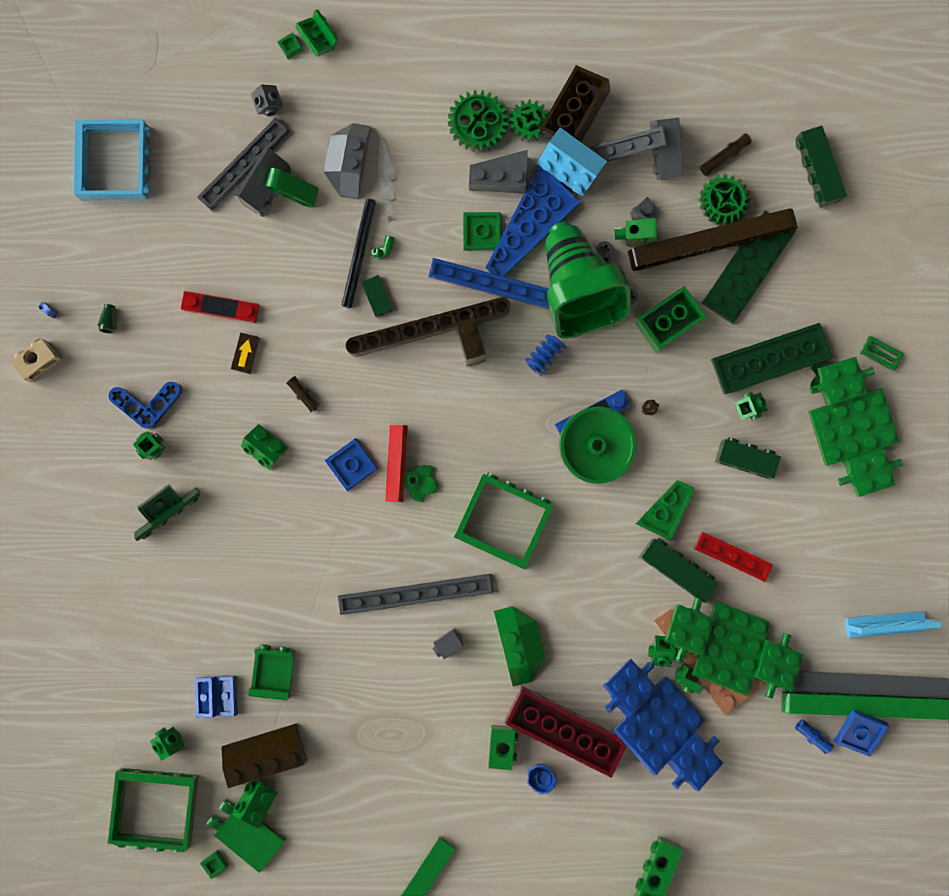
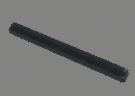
(358, 253)

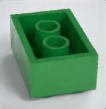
(670, 319)

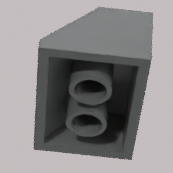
(252, 191)

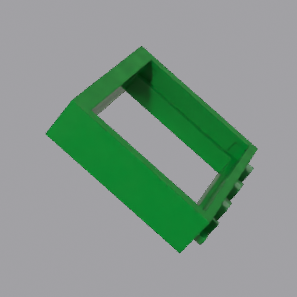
(524, 494)
(139, 841)

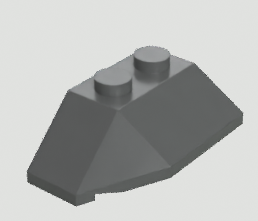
(347, 159)

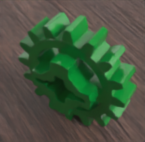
(523, 116)

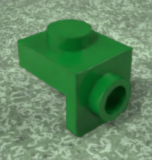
(688, 685)

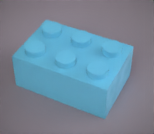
(571, 162)

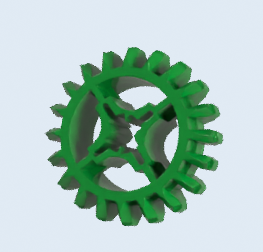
(718, 195)

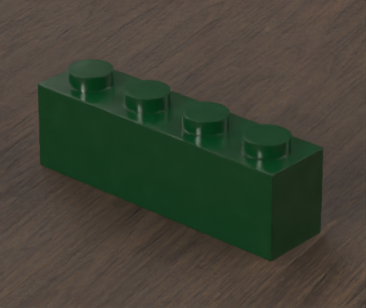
(820, 166)
(678, 570)

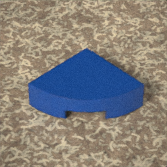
(47, 310)

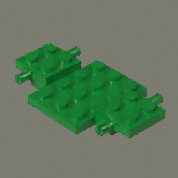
(854, 427)
(732, 648)

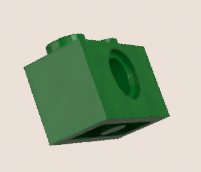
(500, 759)

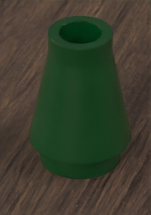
(107, 320)

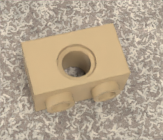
(46, 359)

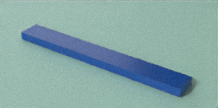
(488, 283)

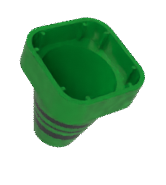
(583, 287)

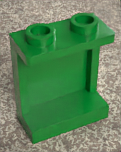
(272, 672)

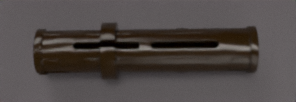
(731, 150)

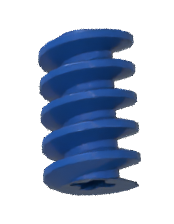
(544, 354)

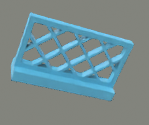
(889, 624)

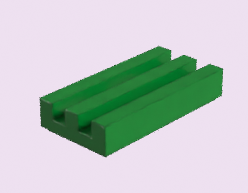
(870, 339)

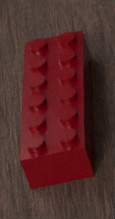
(566, 731)

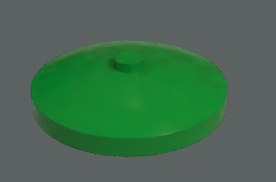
(597, 445)

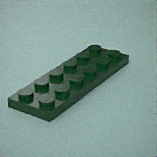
(744, 275)
(771, 358)

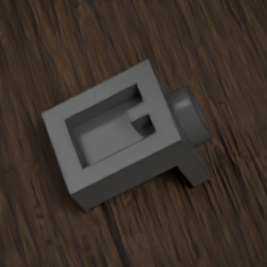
(644, 210)

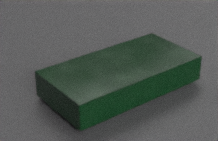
(377, 296)

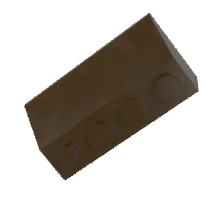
(577, 104)
(262, 755)

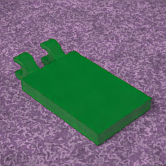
(246, 841)

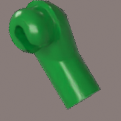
(385, 250)

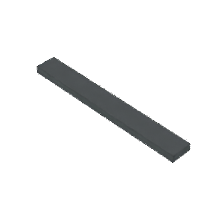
(415, 594)
(872, 684)

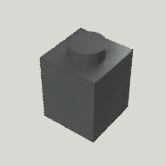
(447, 644)

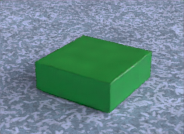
(290, 45)
(214, 864)

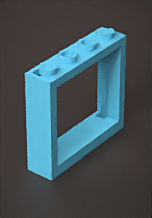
(82, 130)

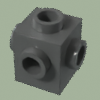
(266, 100)

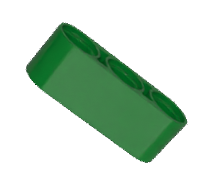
(291, 187)

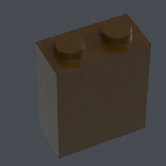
(470, 341)

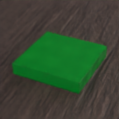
(481, 231)

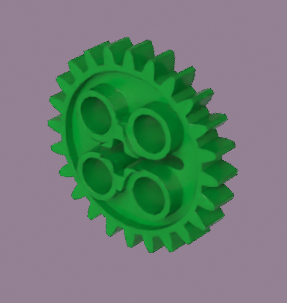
(491, 130)

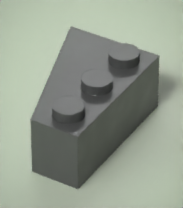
(668, 158)
(500, 174)

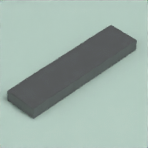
(632, 144)

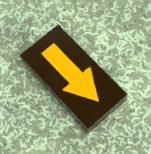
(245, 353)

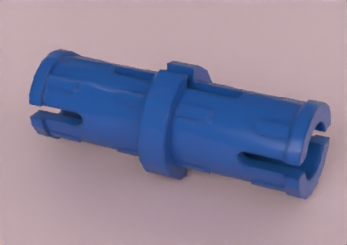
(814, 736)

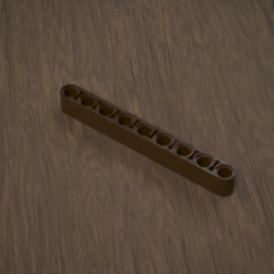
(712, 239)
(420, 333)

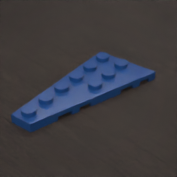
(540, 208)

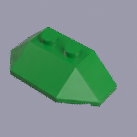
(520, 644)

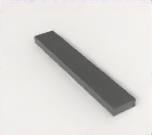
(242, 164)

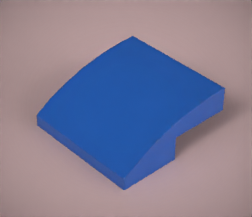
(215, 696)

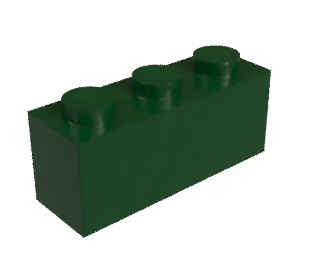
(748, 458)

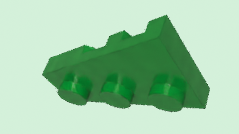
(667, 511)

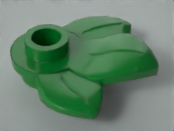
(423, 483)

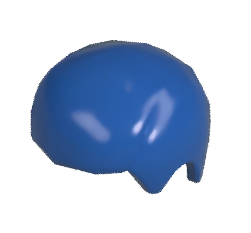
(542, 778)

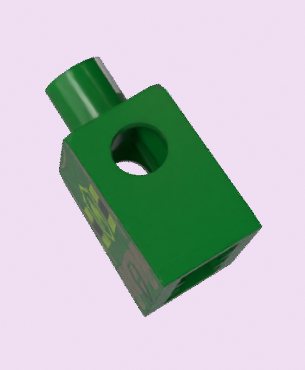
(645, 229)

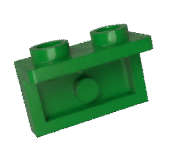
(317, 34)
(263, 446)
(254, 803)

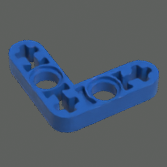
(150, 409)

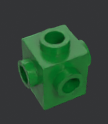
(751, 406)
(143, 445)
(661, 653)
(167, 742)

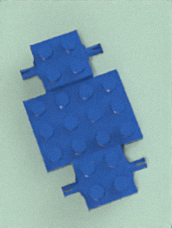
(661, 726)

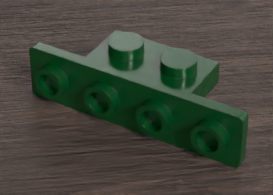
(162, 507)

